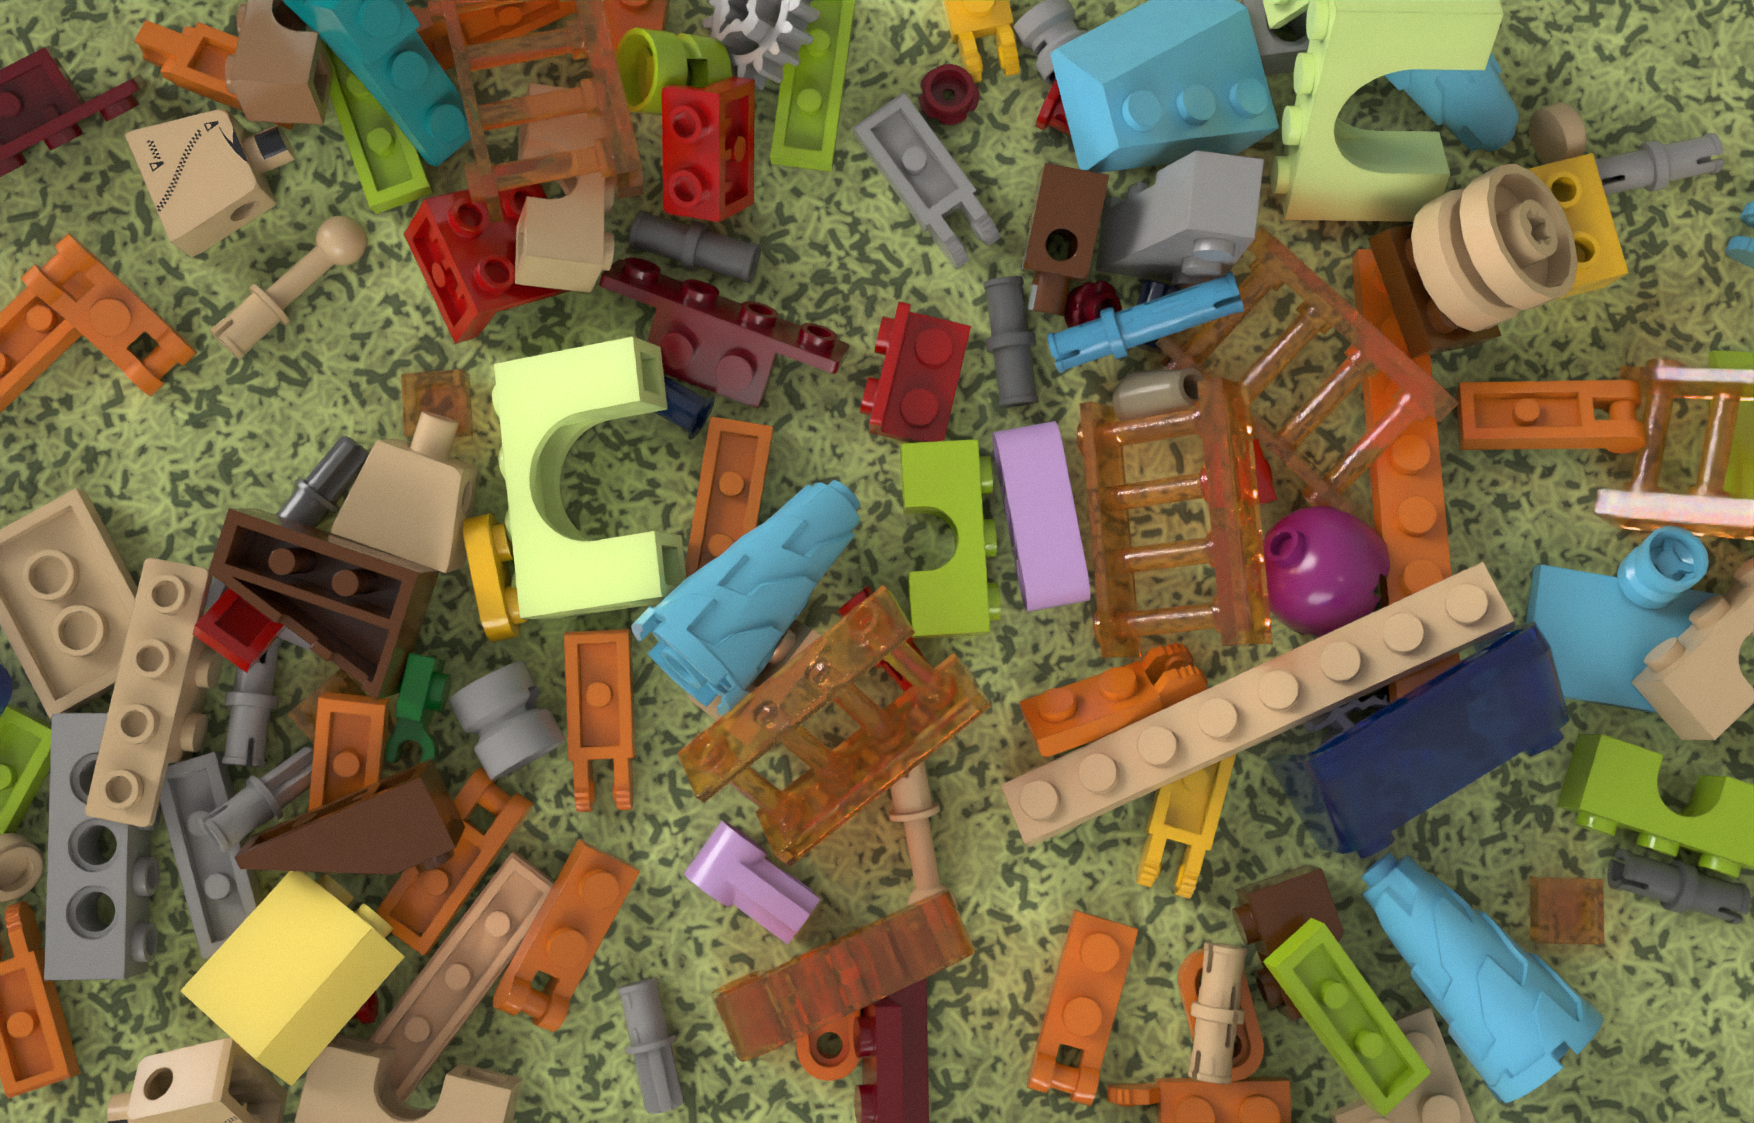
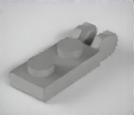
(923, 175)

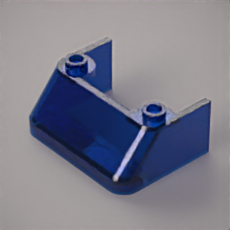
(1428, 743)

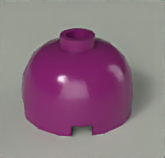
(1322, 569)

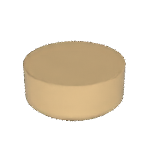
(1557, 133)
(19, 866)

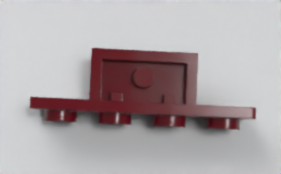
(45, 105)
(716, 339)
(894, 1057)

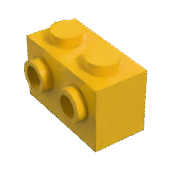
(1582, 197)

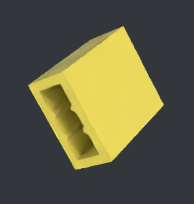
(295, 972)

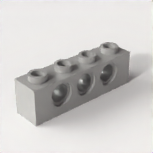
(78, 874)

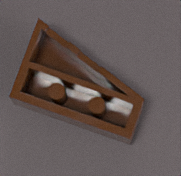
(329, 591)

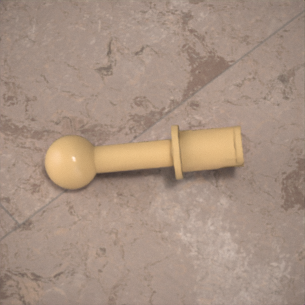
(338, 242)
(913, 806)

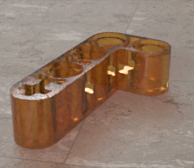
(841, 976)

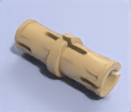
(1217, 1013)

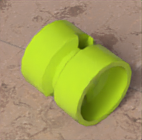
(660, 58)

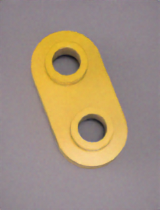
(488, 557)

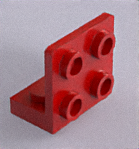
(471, 259)

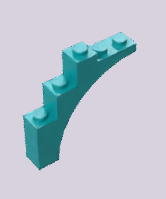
(396, 67)

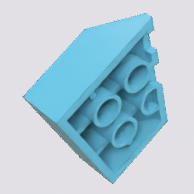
(1164, 85)

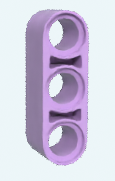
(1041, 516)

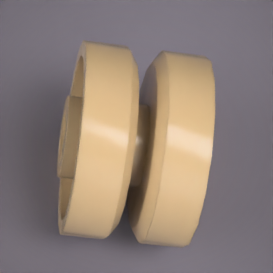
(1494, 248)

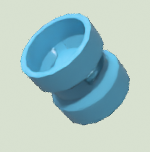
(1662, 567)

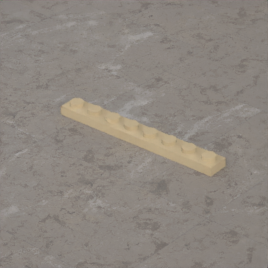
(1258, 704)

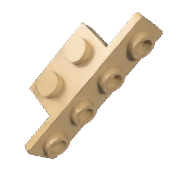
(156, 694)

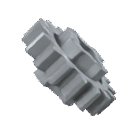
(761, 35)

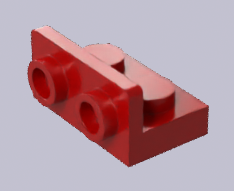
(708, 149)
(917, 376)

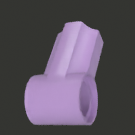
(740, 874)

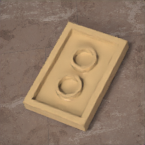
(65, 601)

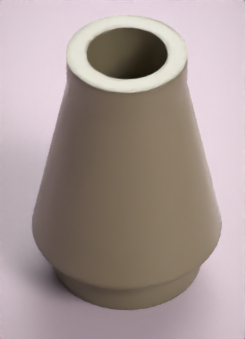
(1156, 392)

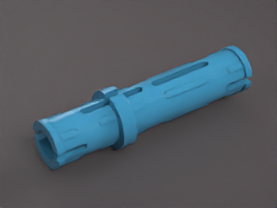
(1145, 322)

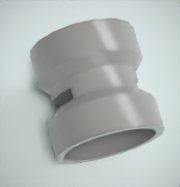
(1045, 29)

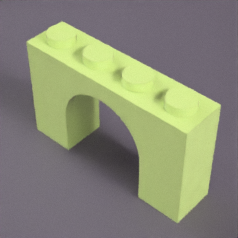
(1360, 173)
(542, 412)

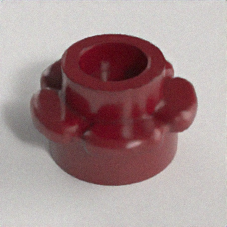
(953, 79)
(1088, 300)

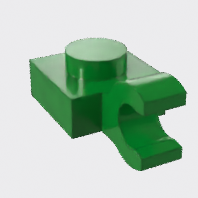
(421, 693)

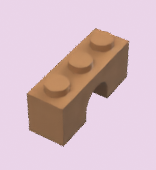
(277, 67)

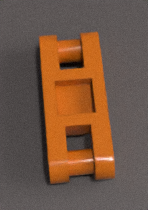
(109, 314)

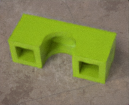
(949, 484)
(1617, 787)

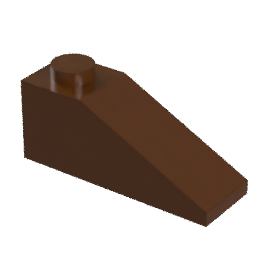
(369, 831)

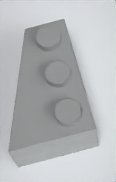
(1186, 224)

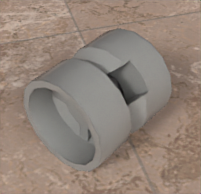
(506, 720)

